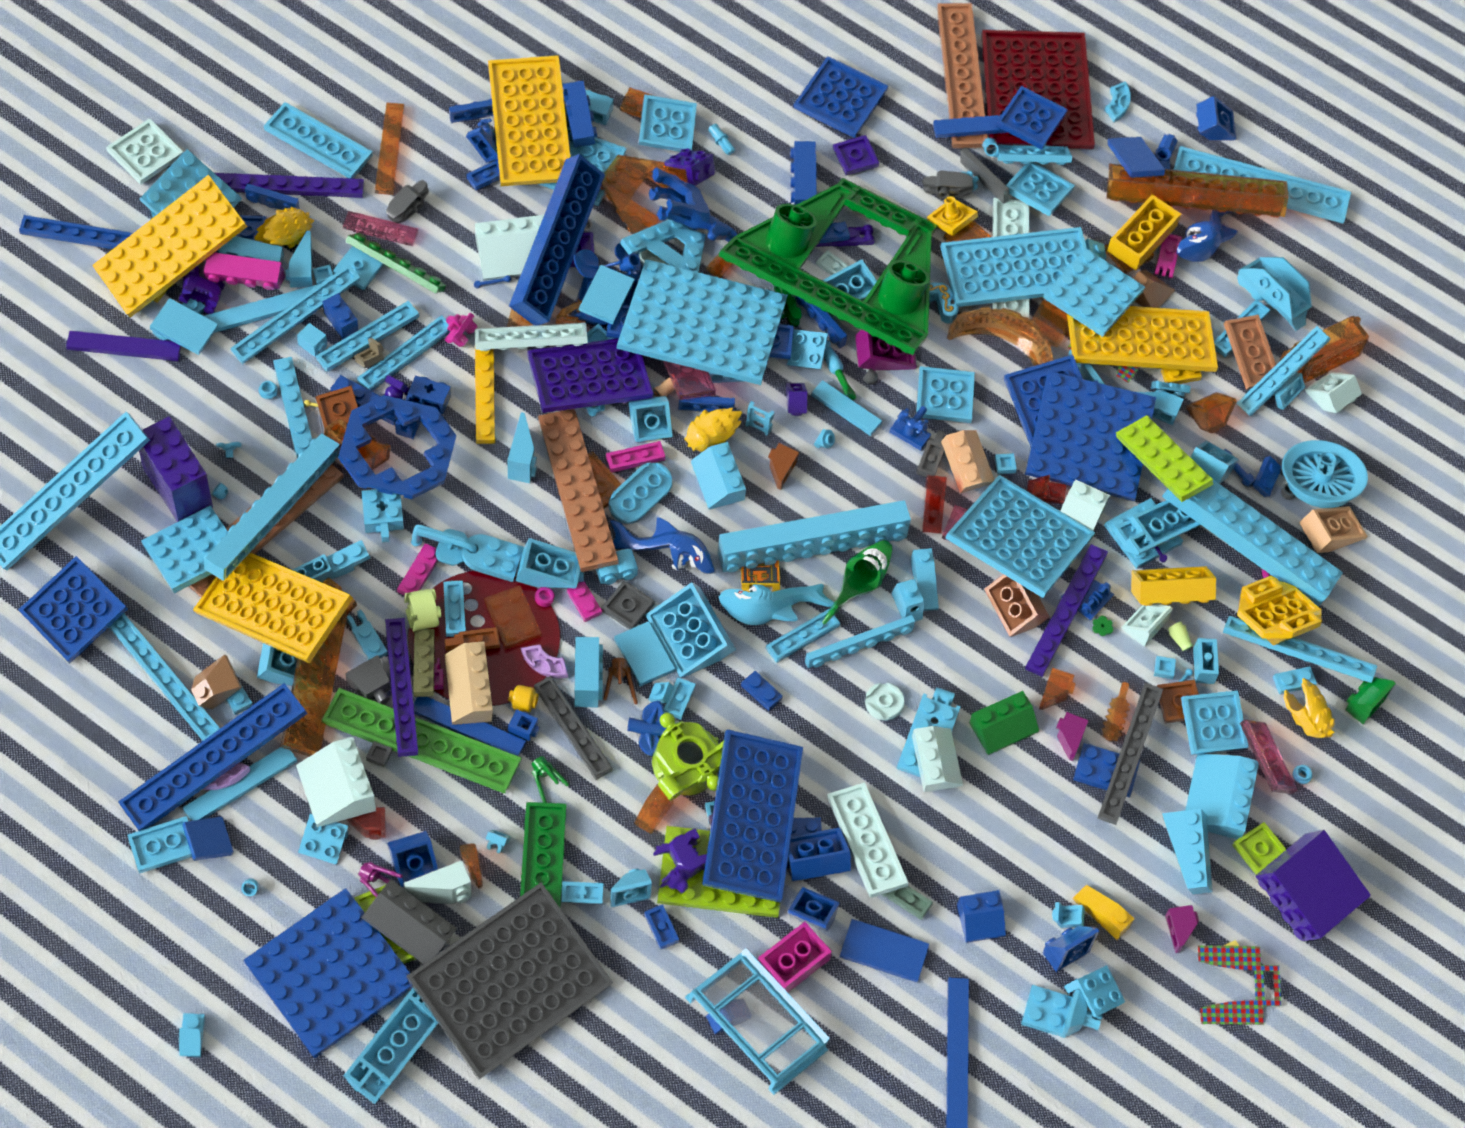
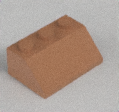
(1016, 605)

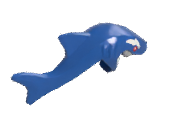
(1203, 245)
(667, 536)

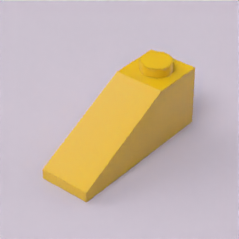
(1104, 911)

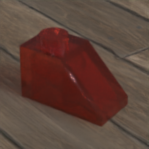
(371, 824)

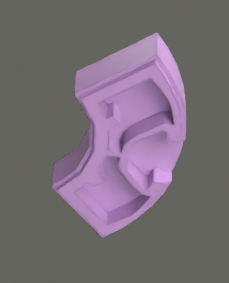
(544, 663)
(230, 777)

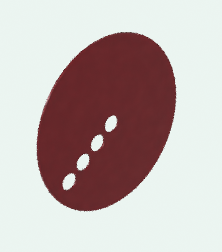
(505, 667)

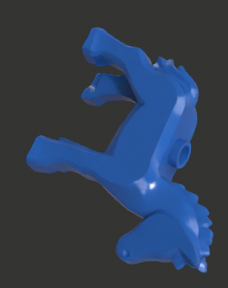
(687, 206)

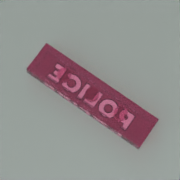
(380, 228)

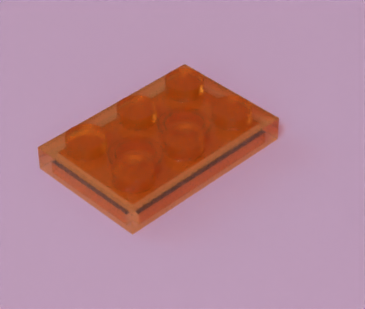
(512, 617)

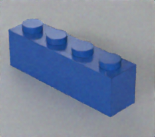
(803, 171)

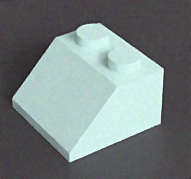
(1334, 391)
(1085, 504)

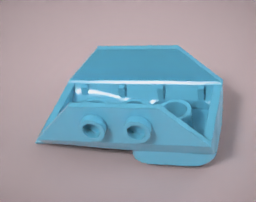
(1280, 286)

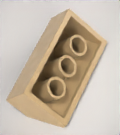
(468, 684)

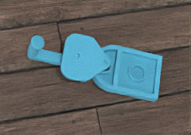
(478, 552)

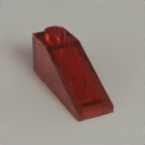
(933, 503)

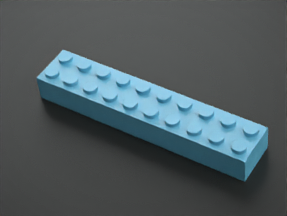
(813, 536)
(1260, 540)

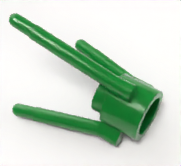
(544, 768)

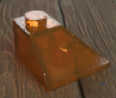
(1212, 411)

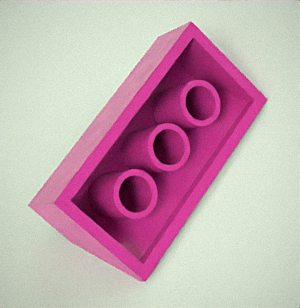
(244, 270)

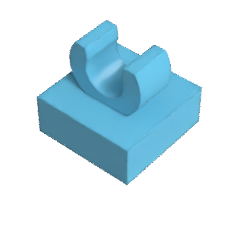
(498, 838)

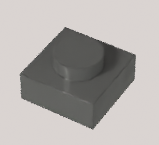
(379, 754)

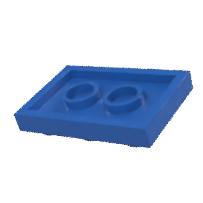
(1097, 767)

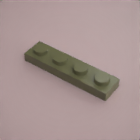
(424, 662)

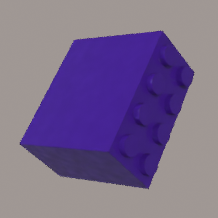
(175, 470)
(1312, 886)

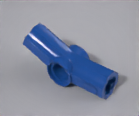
(1165, 150)

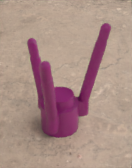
(370, 873)

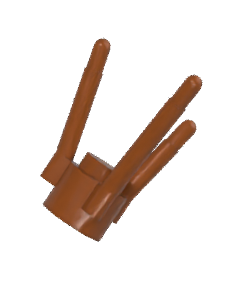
(619, 670)

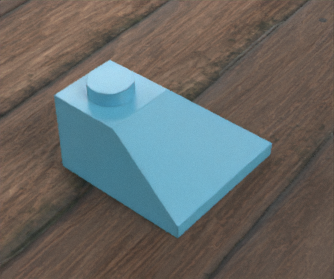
(631, 888)

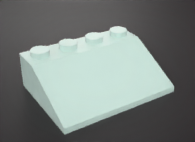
(505, 245)
(336, 783)

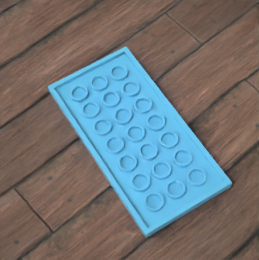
(1009, 265)

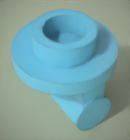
(825, 439)

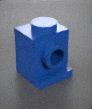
(523, 720)

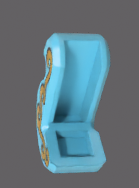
(943, 295)

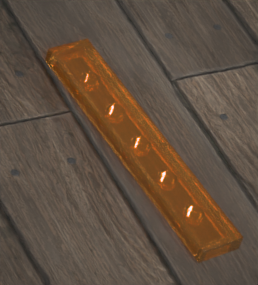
(389, 148)

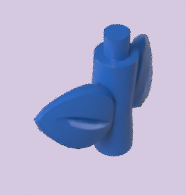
(648, 728)

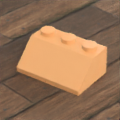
(967, 460)

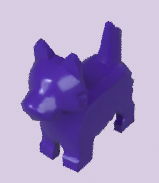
(201, 290)
(685, 858)

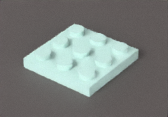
(144, 151)

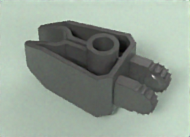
(948, 184)
(407, 202)

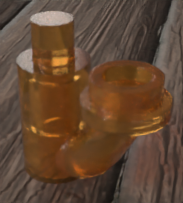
(562, 317)

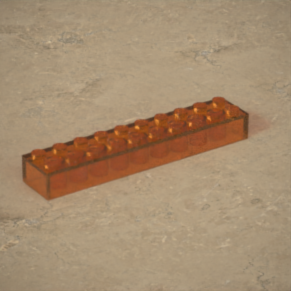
(1201, 191)

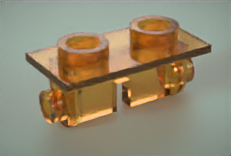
(718, 266)

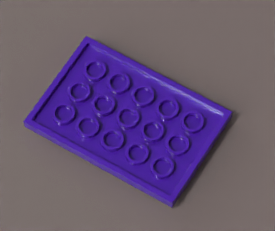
(587, 375)

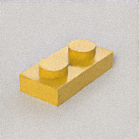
(1180, 376)

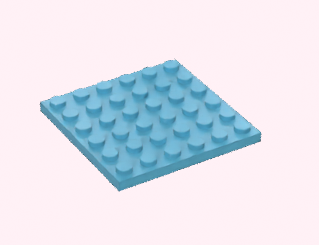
(1020, 536)

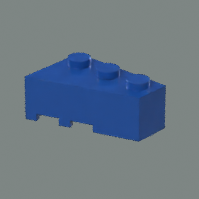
(578, 114)

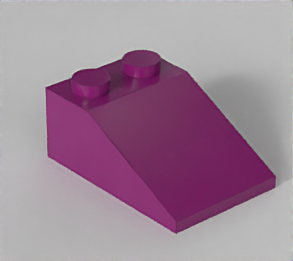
(880, 356)

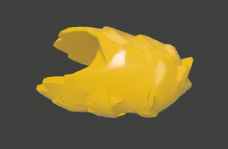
(285, 227)
(712, 428)
(1315, 715)

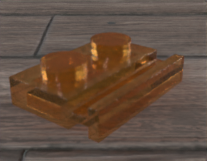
(633, 102)

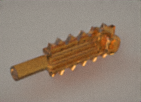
(1116, 715)

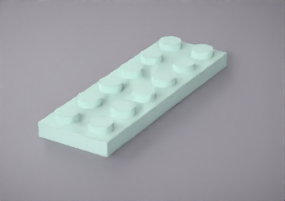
(528, 336)
(867, 840)

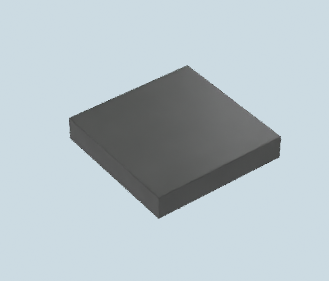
(627, 605)

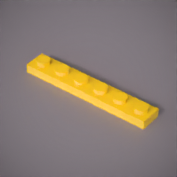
(484, 397)

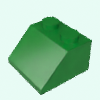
(1369, 698)

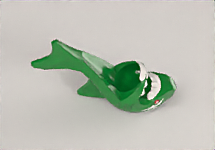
(863, 574)

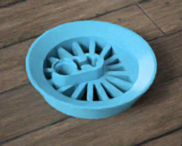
(1305, 477)

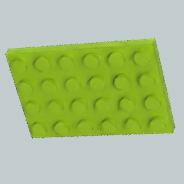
(707, 897)

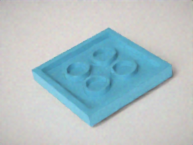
(667, 123)
(1039, 188)
(946, 394)
(1146, 557)
(1214, 722)

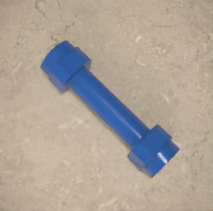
(1247, 479)

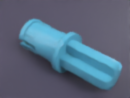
(721, 139)

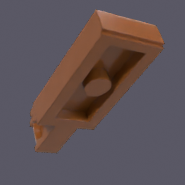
(488, 636)

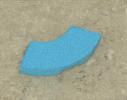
(1120, 101)

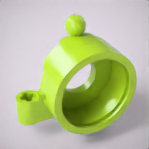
(679, 777)

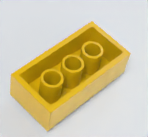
(1144, 232)
(1173, 585)

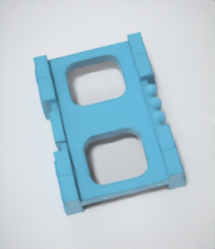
(767, 421)

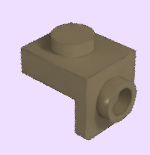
(371, 355)

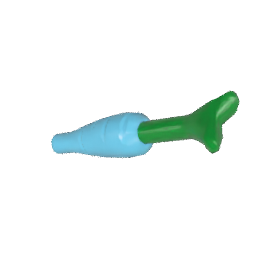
(836, 367)

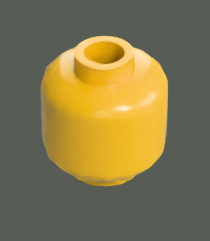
(523, 698)

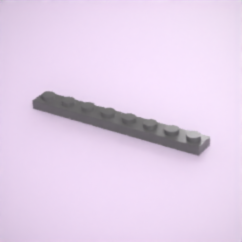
(1130, 754)

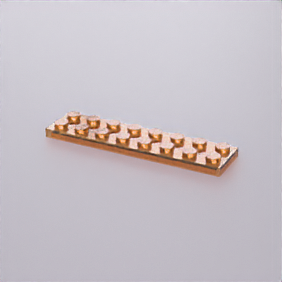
(313, 690)

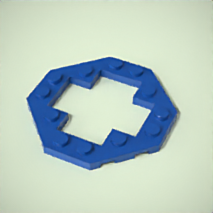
(406, 413)

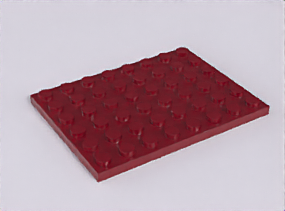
(1048, 65)

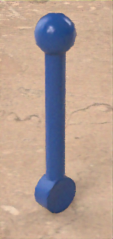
(477, 284)

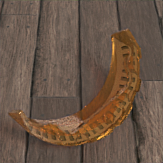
(1005, 325)

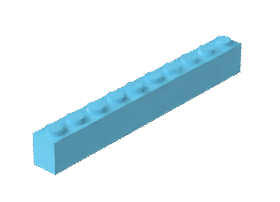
(271, 507)

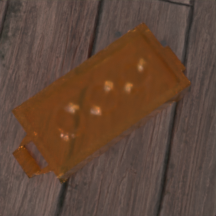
(1346, 344)

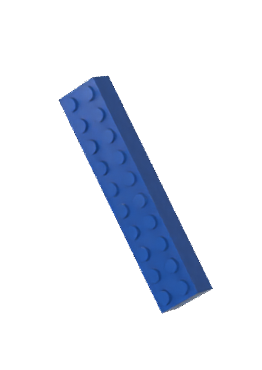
(557, 240)

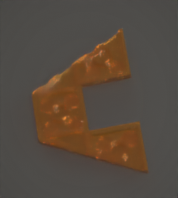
(622, 182)

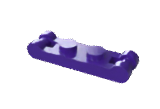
(854, 239)

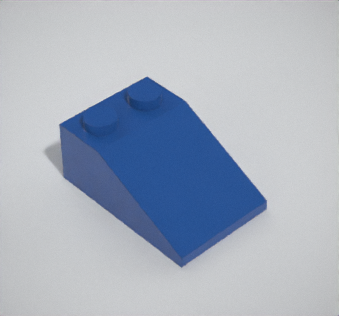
(1070, 946)

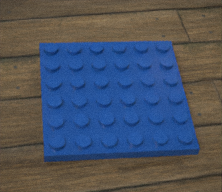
(1079, 438)
(329, 972)

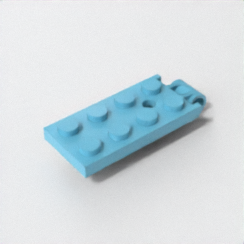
(1028, 154)
(937, 707)

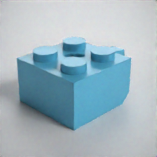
(382, 513)

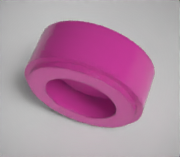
(544, 597)

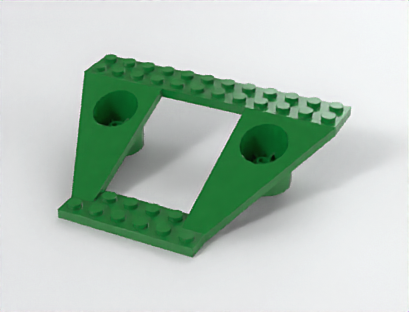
(899, 299)

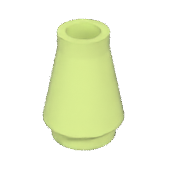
(1180, 635)

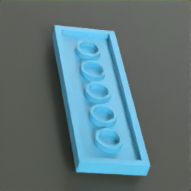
(318, 140)

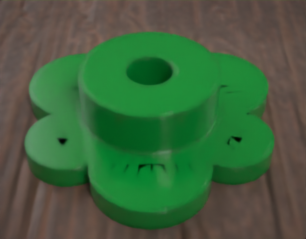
(1102, 626)

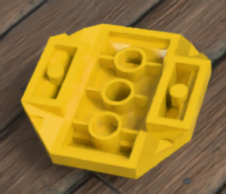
(1277, 610)

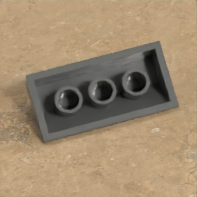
(408, 922)

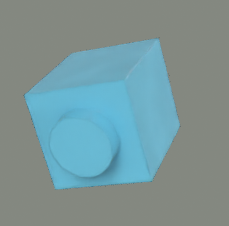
(312, 340)

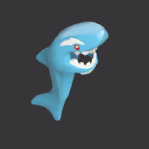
(763, 605)

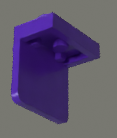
(698, 165)

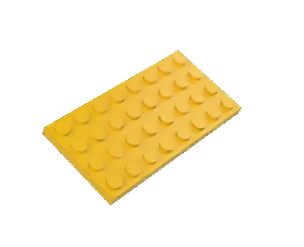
(529, 119)
(169, 246)
(1149, 340)
(275, 606)

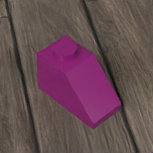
(1070, 733)
(1181, 924)

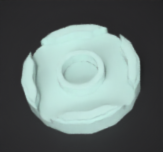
(884, 701)

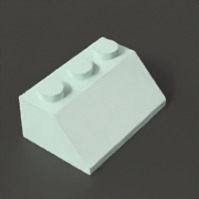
(936, 758)

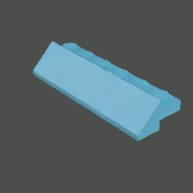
(1153, 527)
(391, 1047)

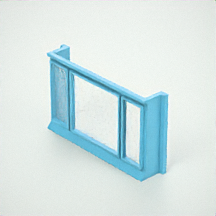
(762, 1019)

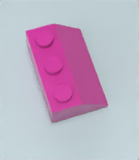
(795, 957)

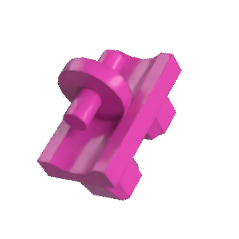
(457, 326)

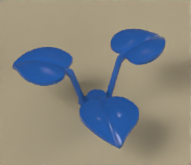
(587, 265)

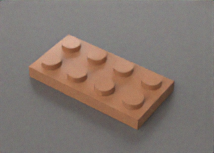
(1250, 348)

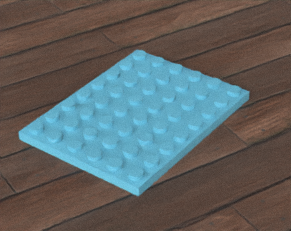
(702, 322)

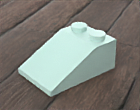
(442, 886)

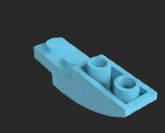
(336, 563)

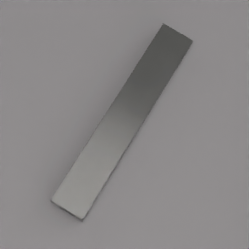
(573, 728)

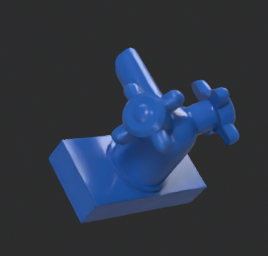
(484, 140)
(912, 429)

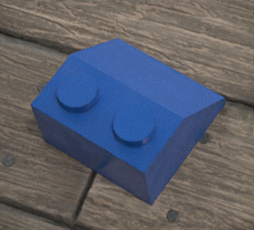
(1215, 120)
(412, 856)
(814, 909)
(982, 916)

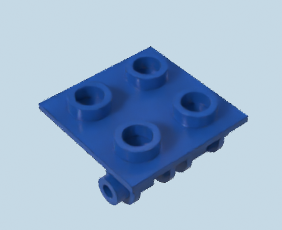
(1095, 599)

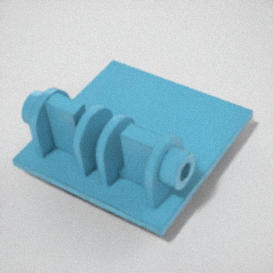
(808, 349)
(323, 841)

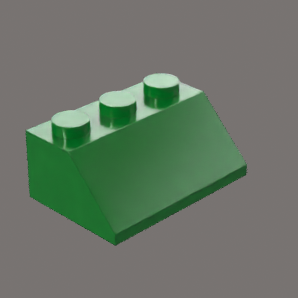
(1004, 722)

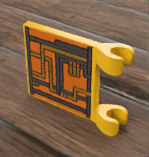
(762, 574)

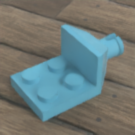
(1058, 1012)

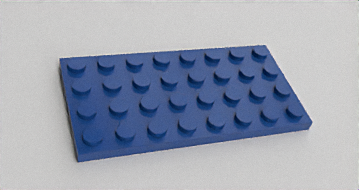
(753, 816)

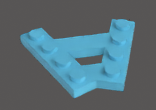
(655, 236)

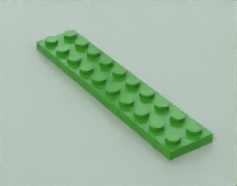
(435, 744)

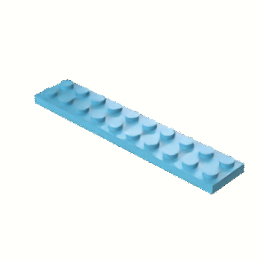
(1303, 194)
(69, 488)

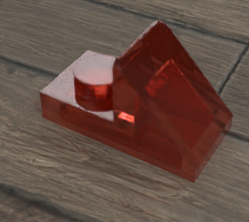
(1046, 490)

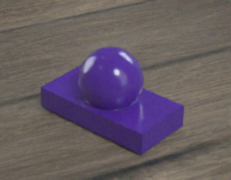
(396, 388)

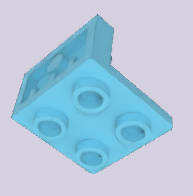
(1098, 990)

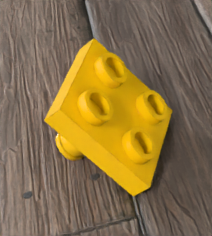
(952, 216)

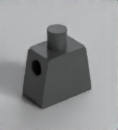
(370, 680)

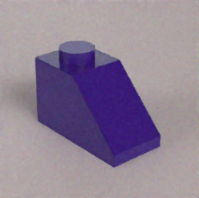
(796, 398)

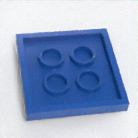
(1031, 117)

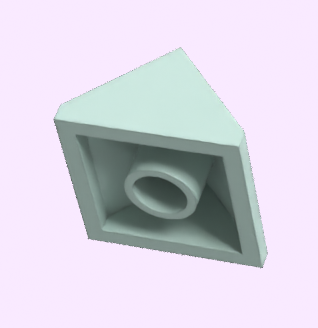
(1147, 622)

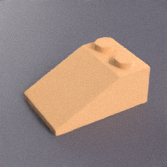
(1332, 528)

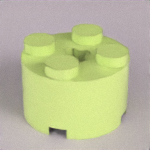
(422, 610)

